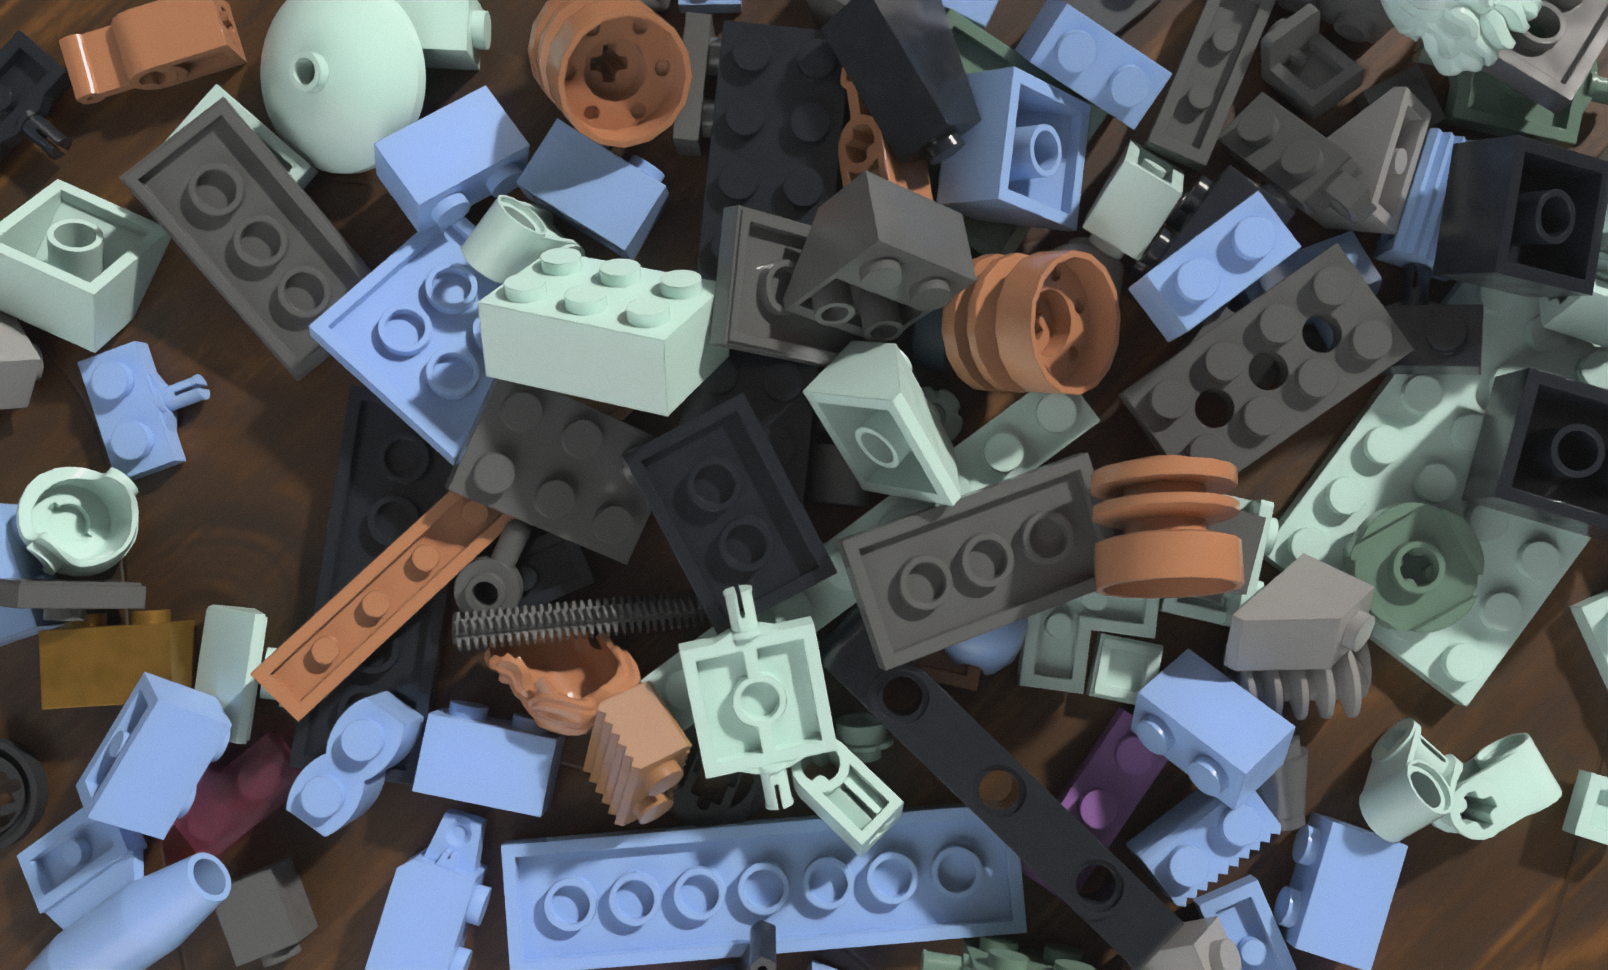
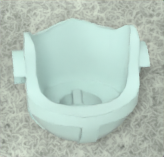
(78, 519)

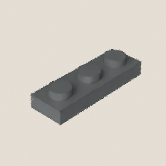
(1207, 80)

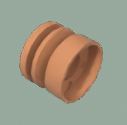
(632, 86)
(1034, 323)
(1165, 519)

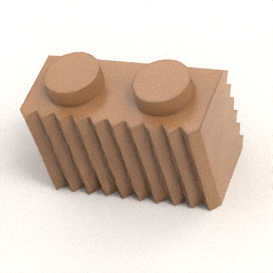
(636, 754)

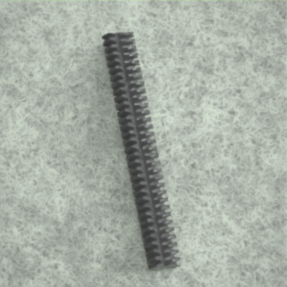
(576, 618)

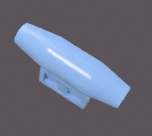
(109, 912)

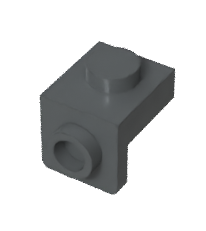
(1307, 65)

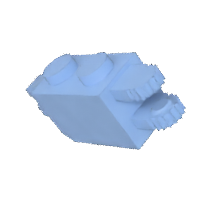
(435, 901)

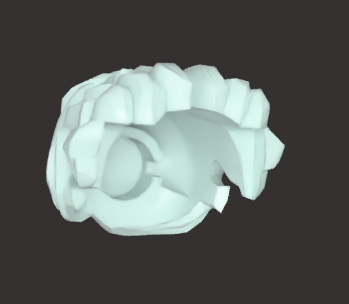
(1462, 32)

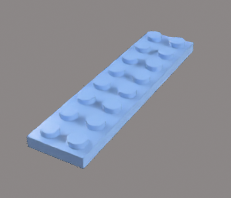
(704, 887)

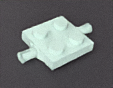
(758, 697)

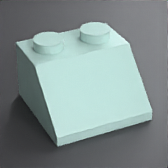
(77, 264)
(885, 424)

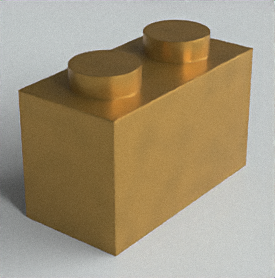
(103, 662)

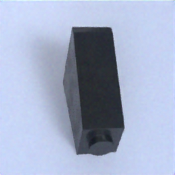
(906, 74)

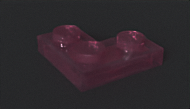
(239, 796)

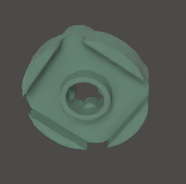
(1449, 578)

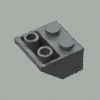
(879, 260)

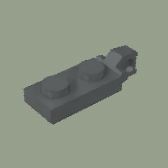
(1296, 161)

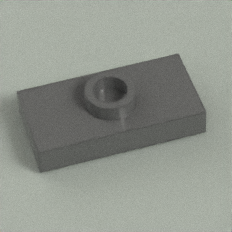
(70, 597)

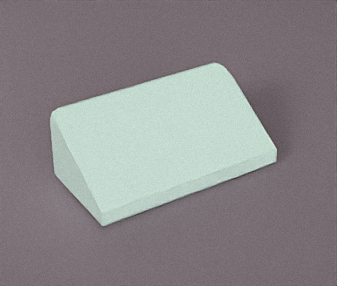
(227, 656)

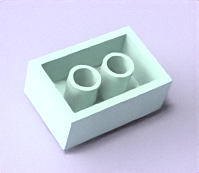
(602, 330)

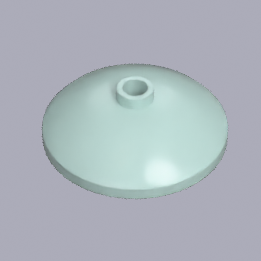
(363, 83)

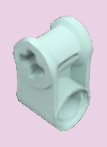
(512, 238)
(1407, 783)
(1501, 788)

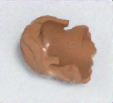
(564, 679)

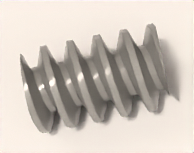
(1344, 681)

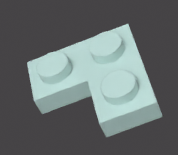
(1059, 638)

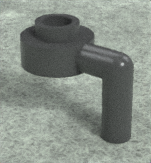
(496, 569)

